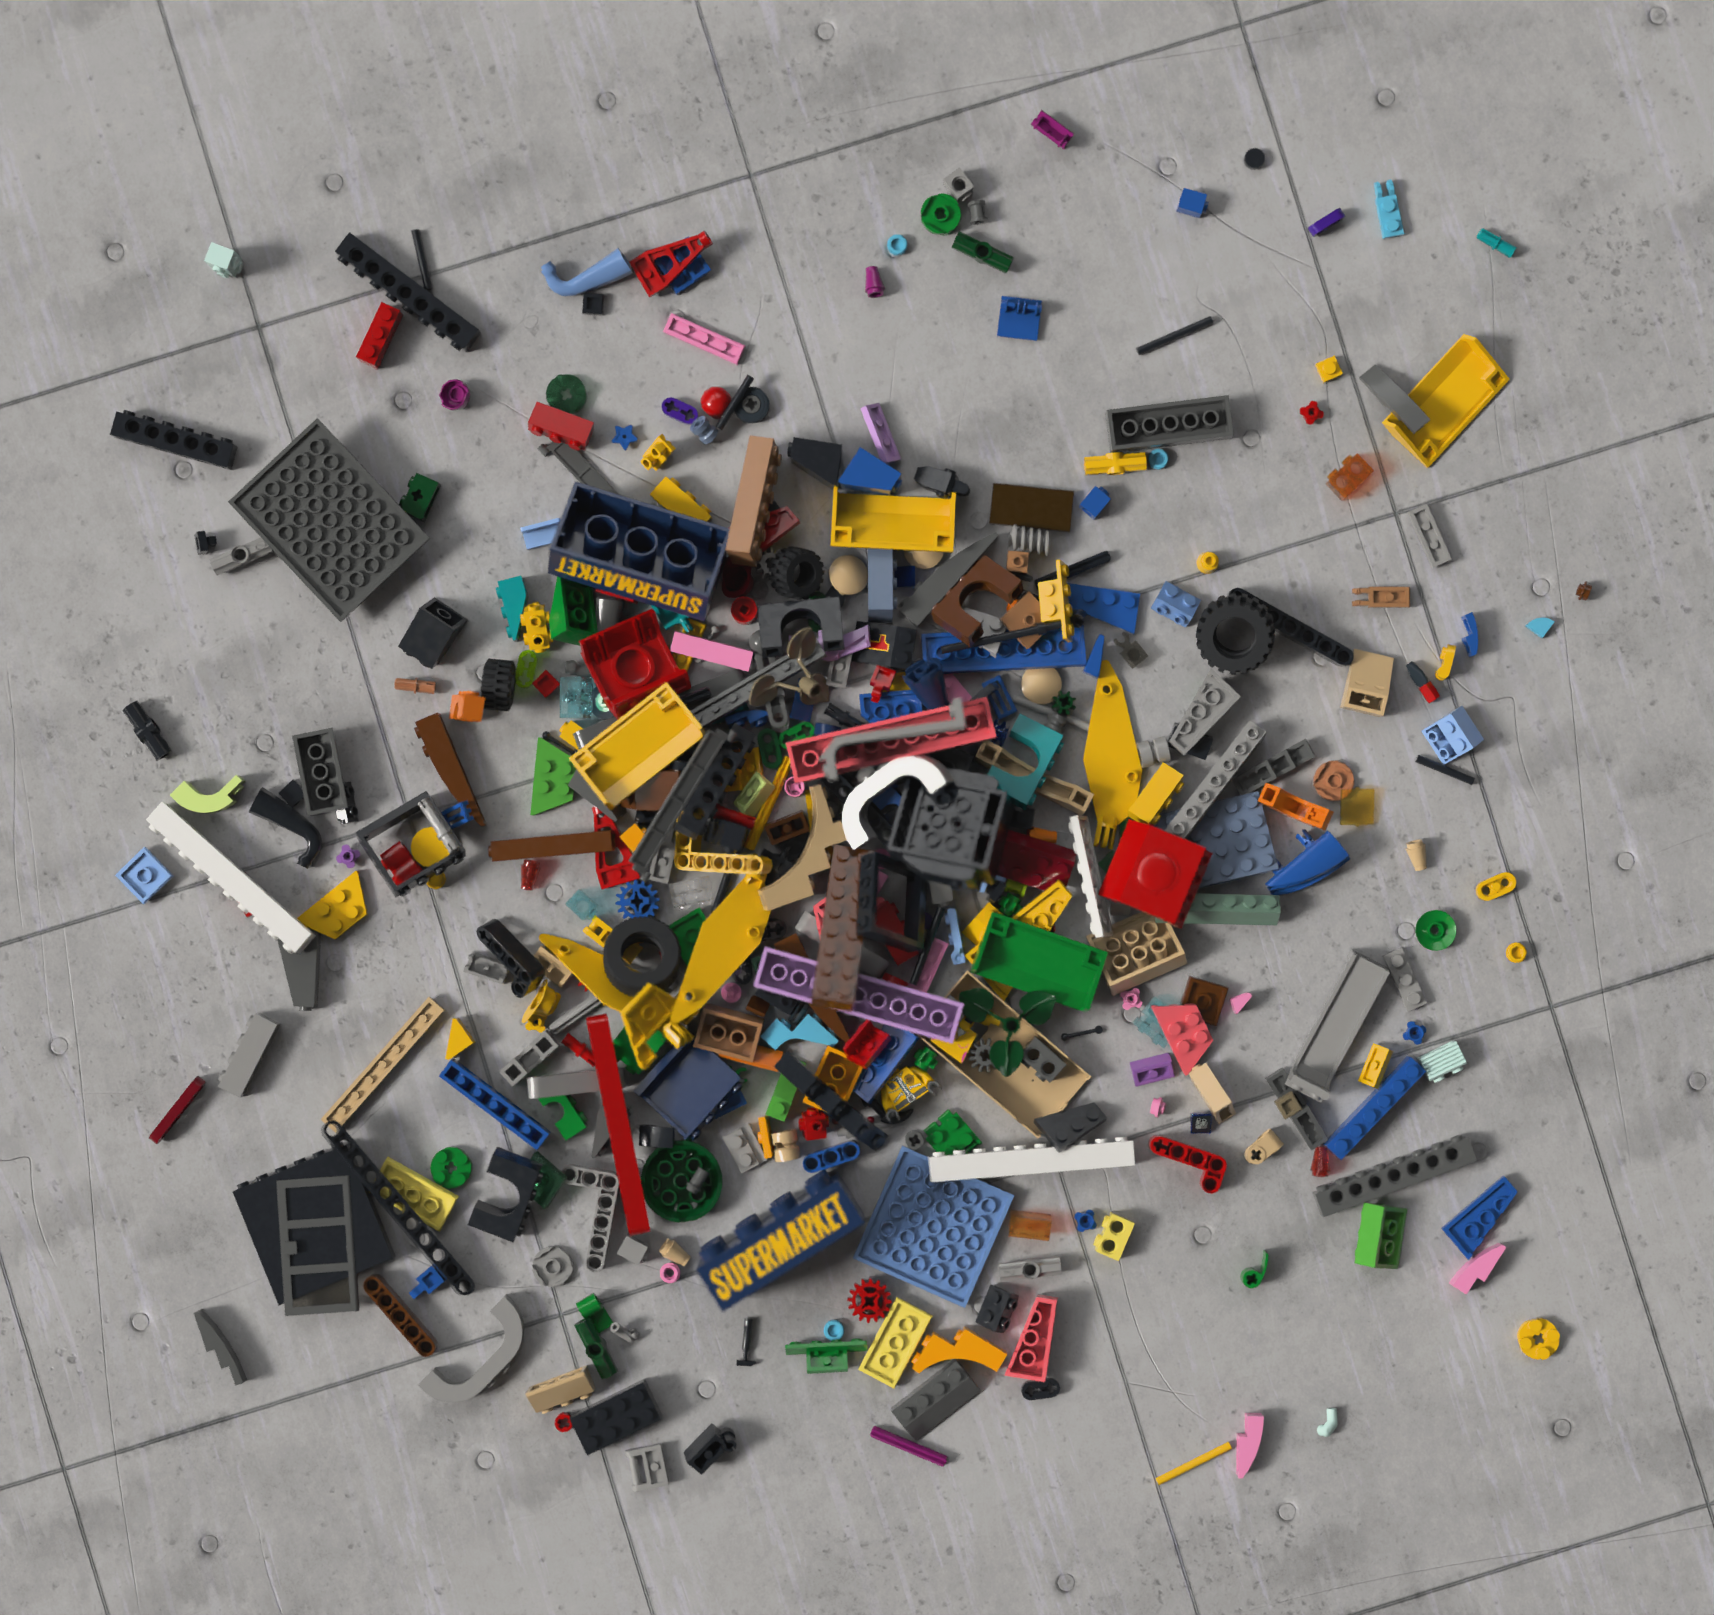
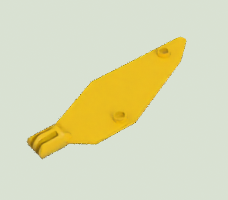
(1111, 757)
(723, 944)
(589, 969)

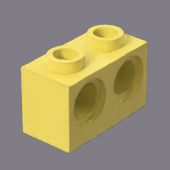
(1119, 1237)

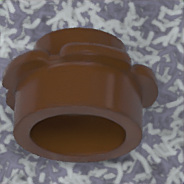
(1583, 591)

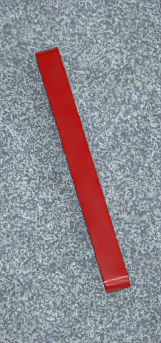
(618, 1124)

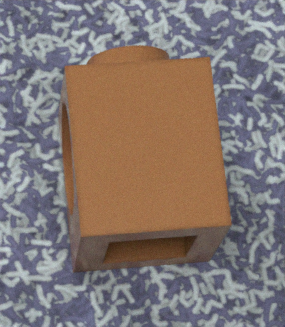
(1017, 562)

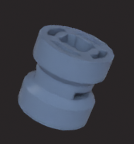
(704, 430)

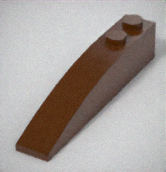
(447, 763)
(829, 1016)

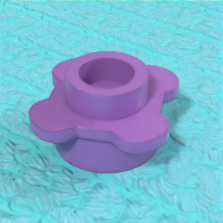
(350, 862)

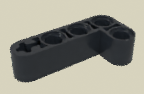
(513, 956)

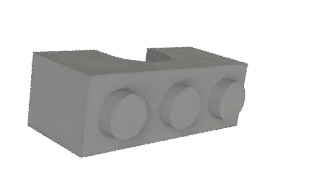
(529, 1058)

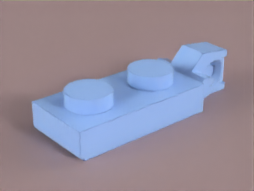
(955, 936)

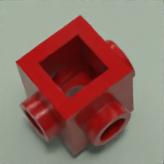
(813, 1124)

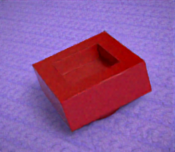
(546, 684)

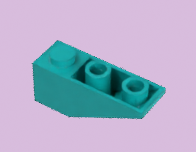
(514, 598)

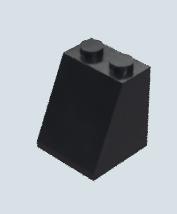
(817, 459)
(432, 632)

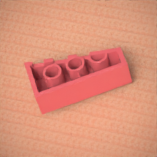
(1034, 1345)

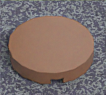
(1332, 778)

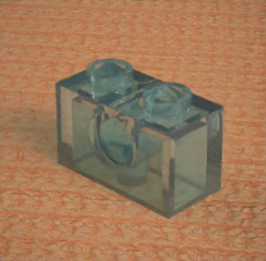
(569, 689)

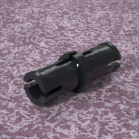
(842, 717)

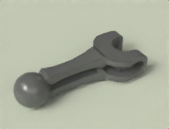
(776, 707)

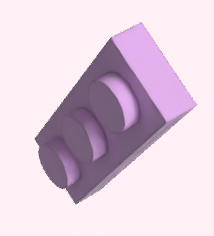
(880, 433)

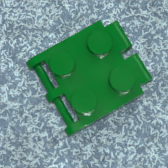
(951, 1134)

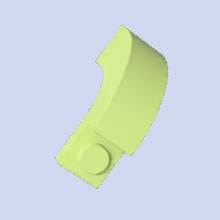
(193, 800)

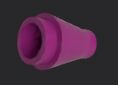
(874, 286)

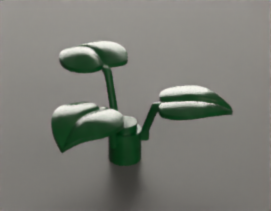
(1007, 1055)

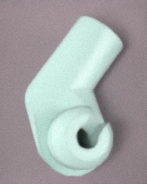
(1331, 1424)

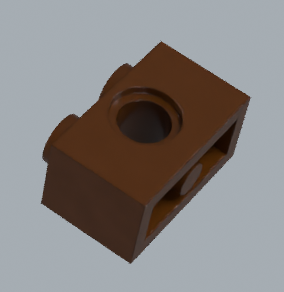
(786, 827)

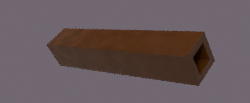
(552, 845)

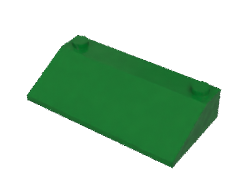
(1039, 961)

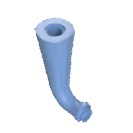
(600, 274)

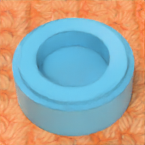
(897, 245)
(1158, 459)
(833, 1330)

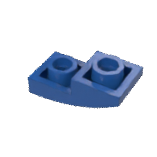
(754, 717)

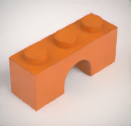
(467, 706)

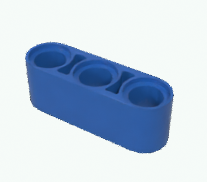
(823, 1163)

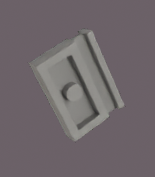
(744, 1148)

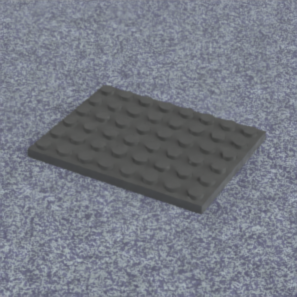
(329, 520)

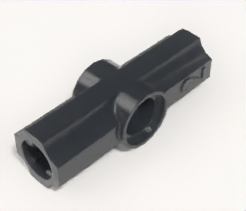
(147, 730)

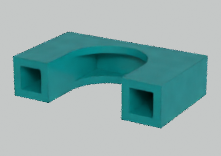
(1045, 744)

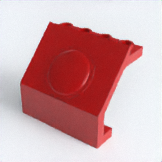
(631, 662)
(1155, 872)

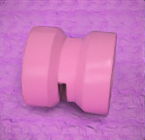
(791, 787)

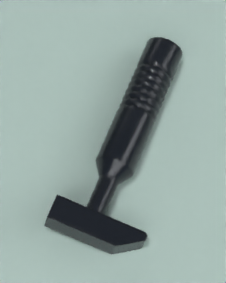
(746, 1343)

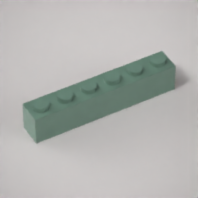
(1233, 909)

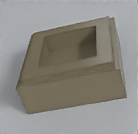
(1288, 1105)

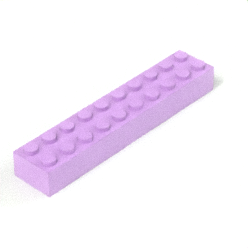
(873, 999)

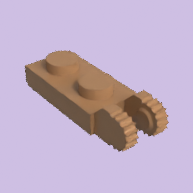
(1383, 597)

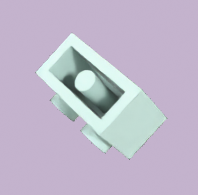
(223, 260)

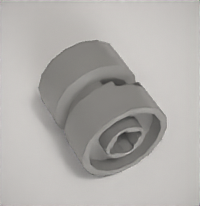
(1153, 752)

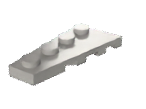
(1205, 710)

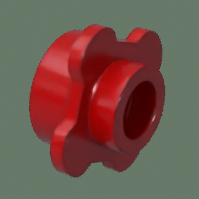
(1317, 413)

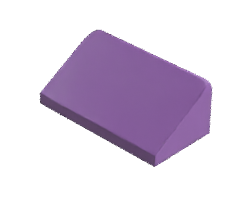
(1152, 1069)

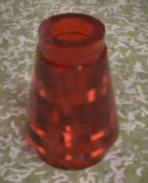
(529, 873)
(1320, 1162)

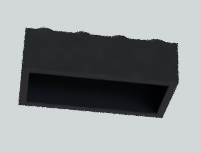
(615, 1417)

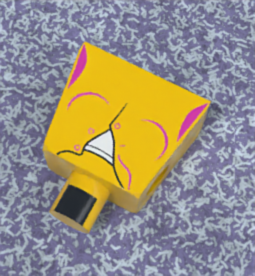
(962, 1040)

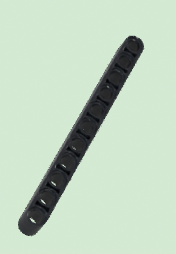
(407, 1212)

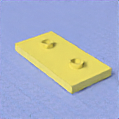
(424, 1196)
(895, 1342)

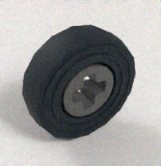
(760, 410)

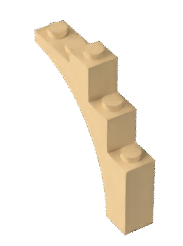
(824, 833)

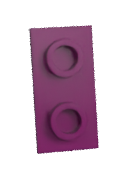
(1052, 129)

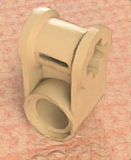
(1266, 1145)

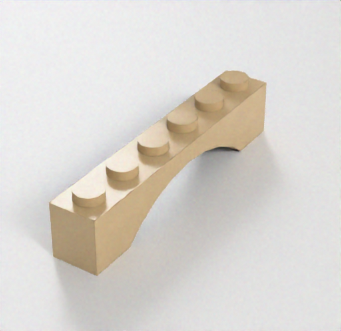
(1061, 792)

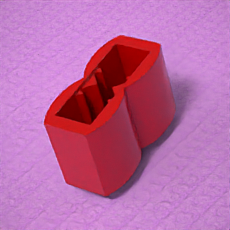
(400, 863)

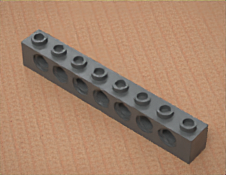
(1464, 1156)

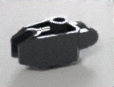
(941, 482)

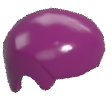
(454, 395)

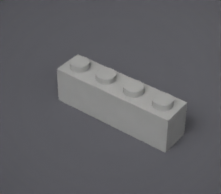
(248, 1055)

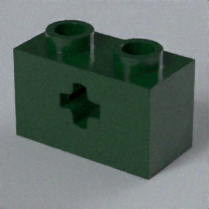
(429, 491)

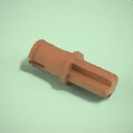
(415, 685)

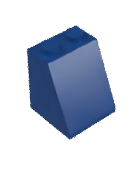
(870, 475)

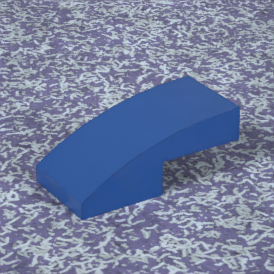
(1470, 642)

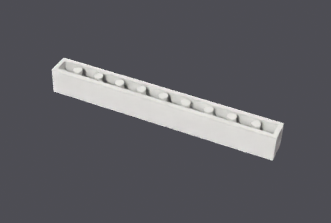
(230, 877)
(1030, 1160)

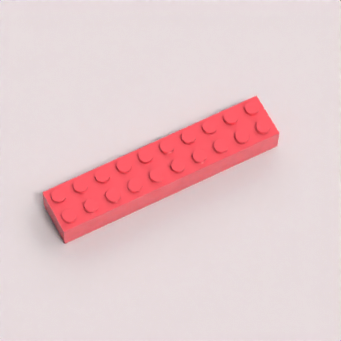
(807, 751)

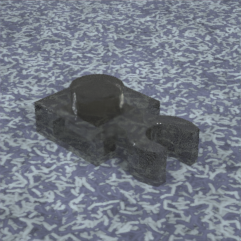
(1131, 653)

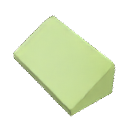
(754, 794)

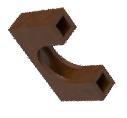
(983, 576)

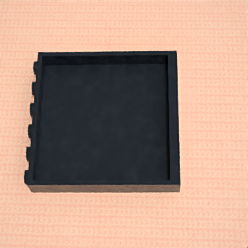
(315, 1244)

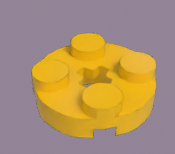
(1527, 1342)

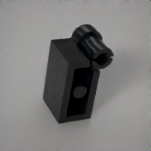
(709, 1447)

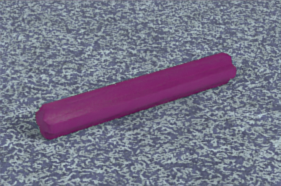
(908, 1446)

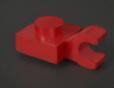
(881, 680)

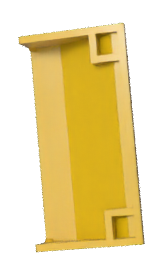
(1450, 398)
(893, 522)
(638, 746)

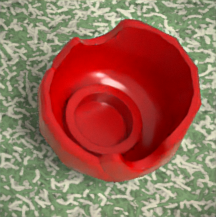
(715, 401)

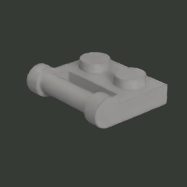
(653, 1464)

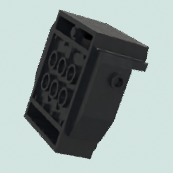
(951, 853)

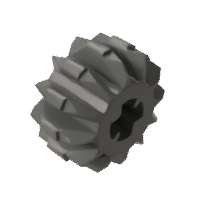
(979, 1058)

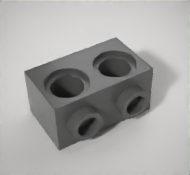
(1045, 1055)

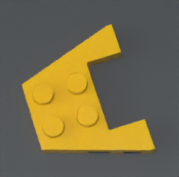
(644, 1017)

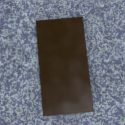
(1031, 507)

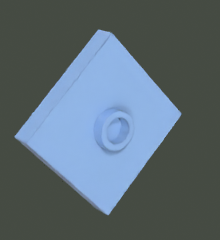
(144, 875)

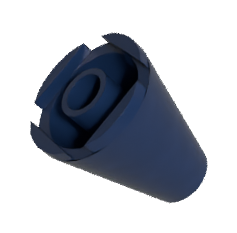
(927, 683)

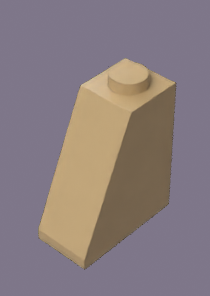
(1212, 1093)

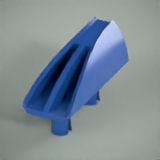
(1310, 866)

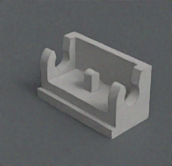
(486, 968)

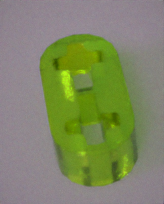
(531, 670)

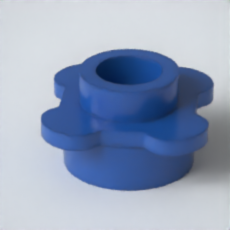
(1417, 1038)
(1090, 1224)

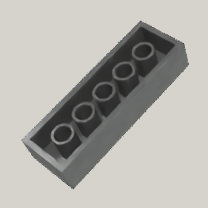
(1169, 424)

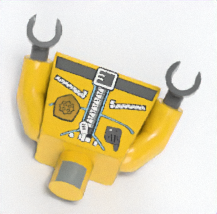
(904, 1088)

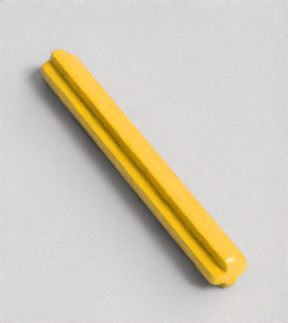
(768, 805)

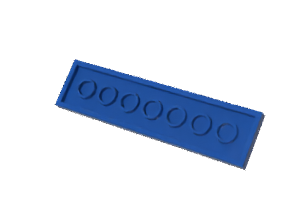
(1046, 652)

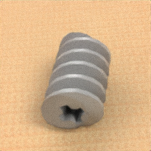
(1029, 539)

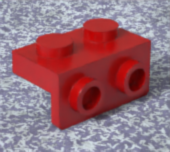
(866, 1044)

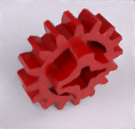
(859, 1309)

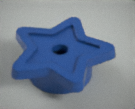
(624, 441)

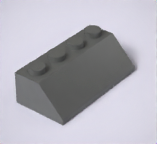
(320, 772)
(935, 1399)

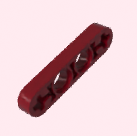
(177, 1110)

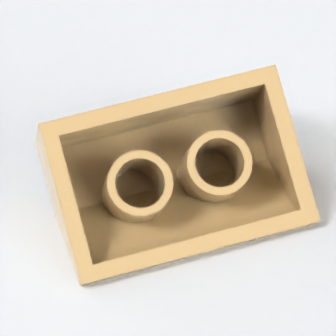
(561, 1390)

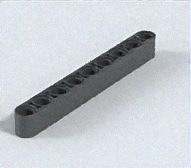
(716, 685)

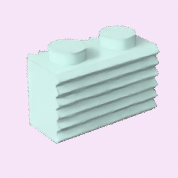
(1441, 1061)

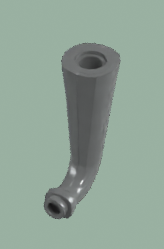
(607, 614)

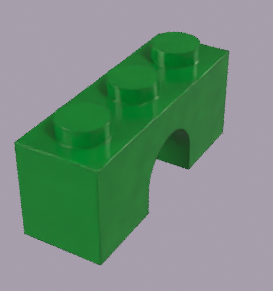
(572, 1120)

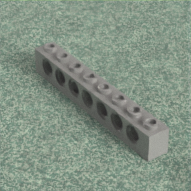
(1216, 781)

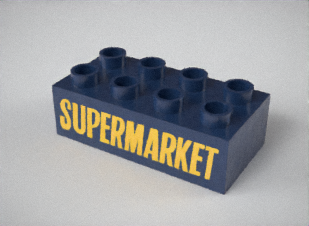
(639, 551)
(780, 1241)

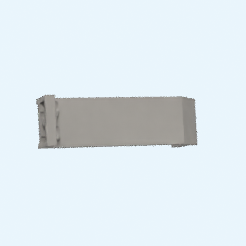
(838, 742)
(1336, 1026)

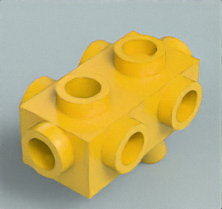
(536, 623)

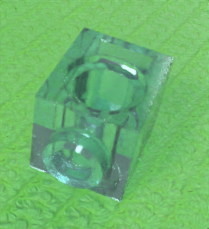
(573, 902)

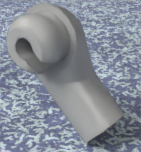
(622, 1332)

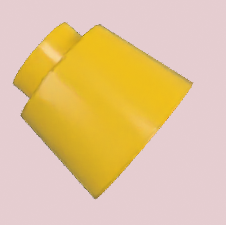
(1207, 562)

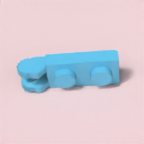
(1388, 211)

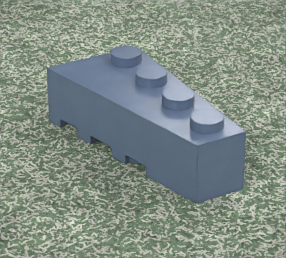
(881, 585)

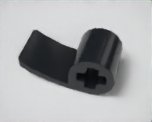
(656, 1136)

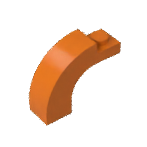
(1295, 807)

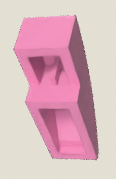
(1477, 1266)
(1248, 1442)

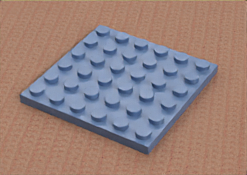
(933, 1230)

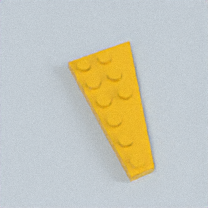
(1041, 913)

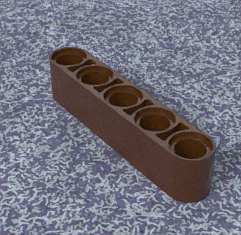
(402, 1325)

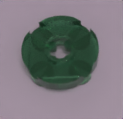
(563, 383)

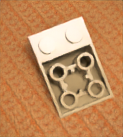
(1367, 683)

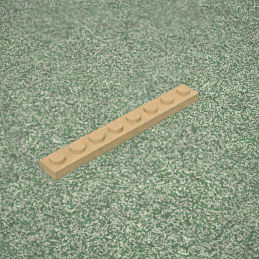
(383, 1063)

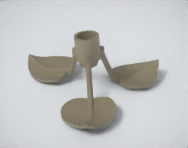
(811, 689)

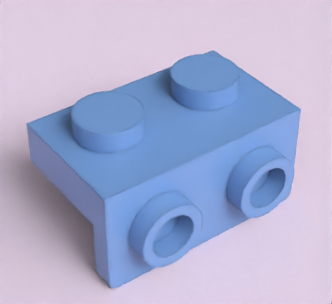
(1175, 604)

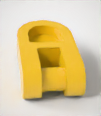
(1447, 655)
(590, 930)

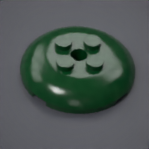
(664, 1193)

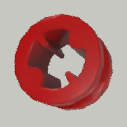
(557, 1424)

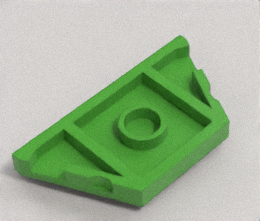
(551, 778)

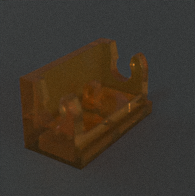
(1030, 1225)

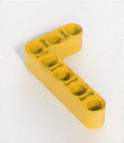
(714, 860)

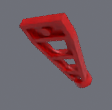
(648, 273)
(618, 873)

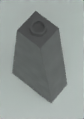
(303, 973)

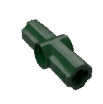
(970, 246)
(601, 1359)

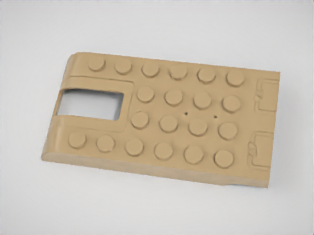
(1016, 1093)

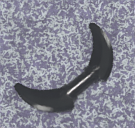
(880, 1110)

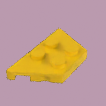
(337, 909)

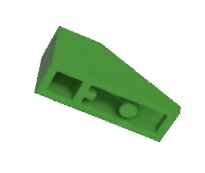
(781, 1098)

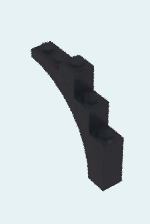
(830, 1102)

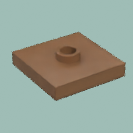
(1022, 615)

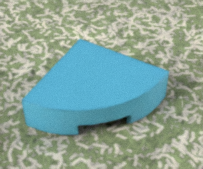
(1540, 626)

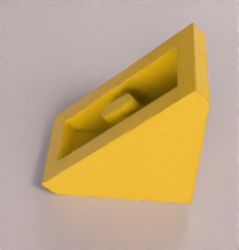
(458, 1039)

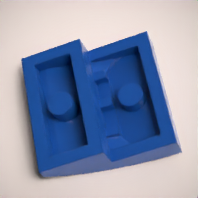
(690, 275)

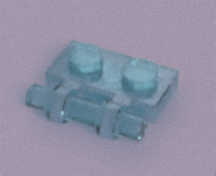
(1143, 1026)

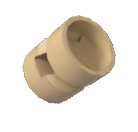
(785, 1145)

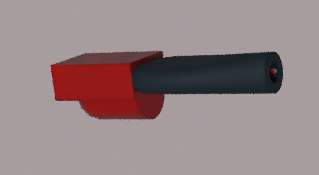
(1426, 687)

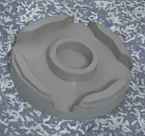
(552, 1266)

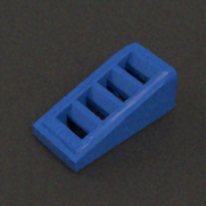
(1094, 660)

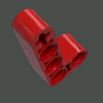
(1186, 1158)

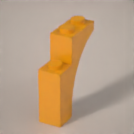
(967, 1346)

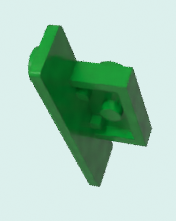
(826, 1357)

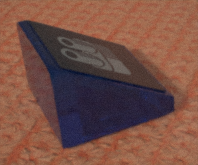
(1200, 1123)

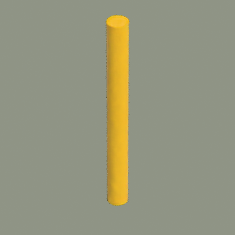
(1193, 1463)

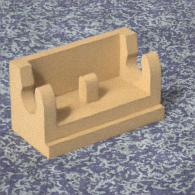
(553, 967)

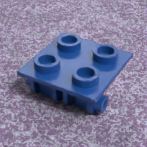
(1019, 318)

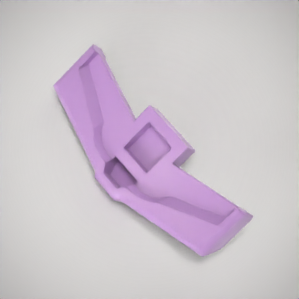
(853, 642)

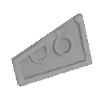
(991, 626)

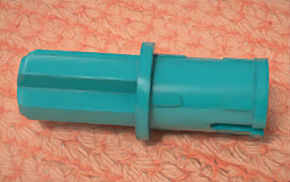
(1496, 242)

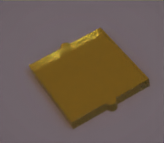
(1357, 807)

